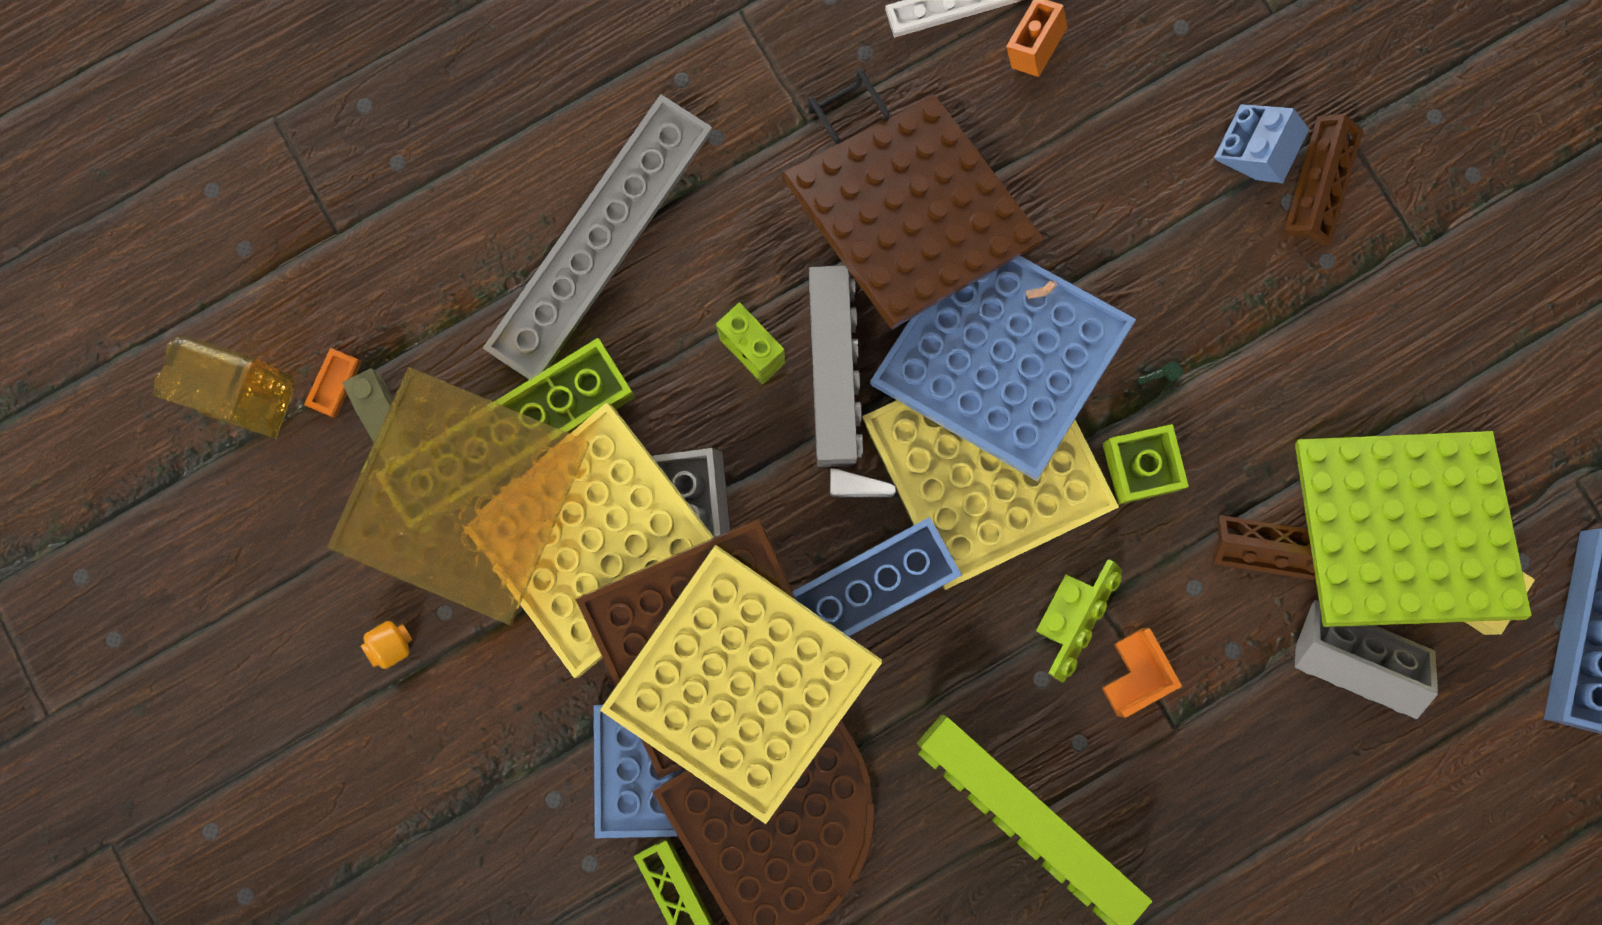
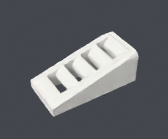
(853, 485)

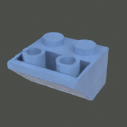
(1262, 142)

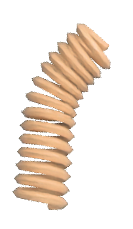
(1047, 287)

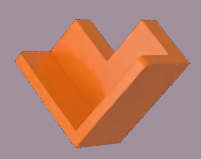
(1148, 676)

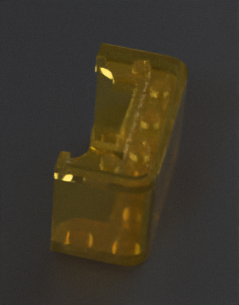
(225, 385)

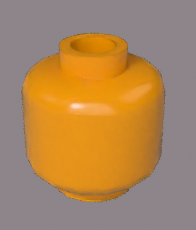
(386, 644)

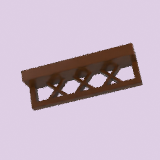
(1321, 175)
(1263, 555)

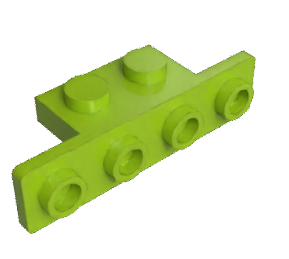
(1074, 614)

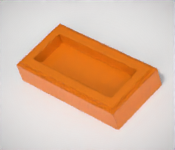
(328, 390)

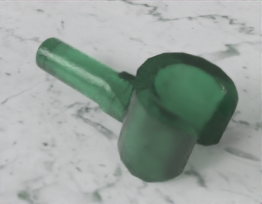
(1171, 371)

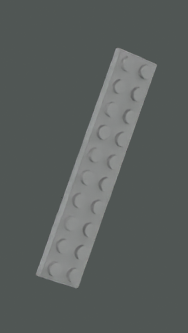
(598, 238)

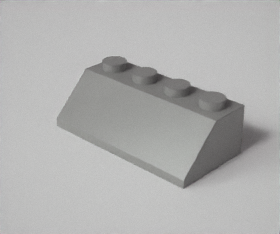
(1369, 663)

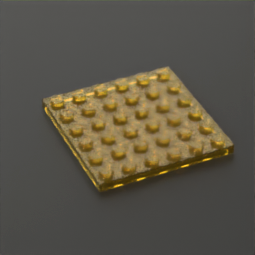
(459, 495)

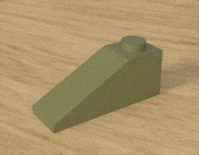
(370, 399)

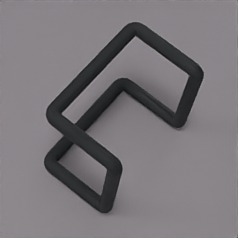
(814, 107)

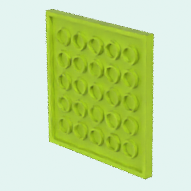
(1410, 530)

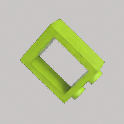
(747, 337)

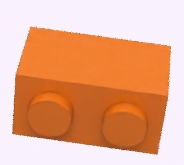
(1037, 36)

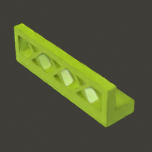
(681, 881)

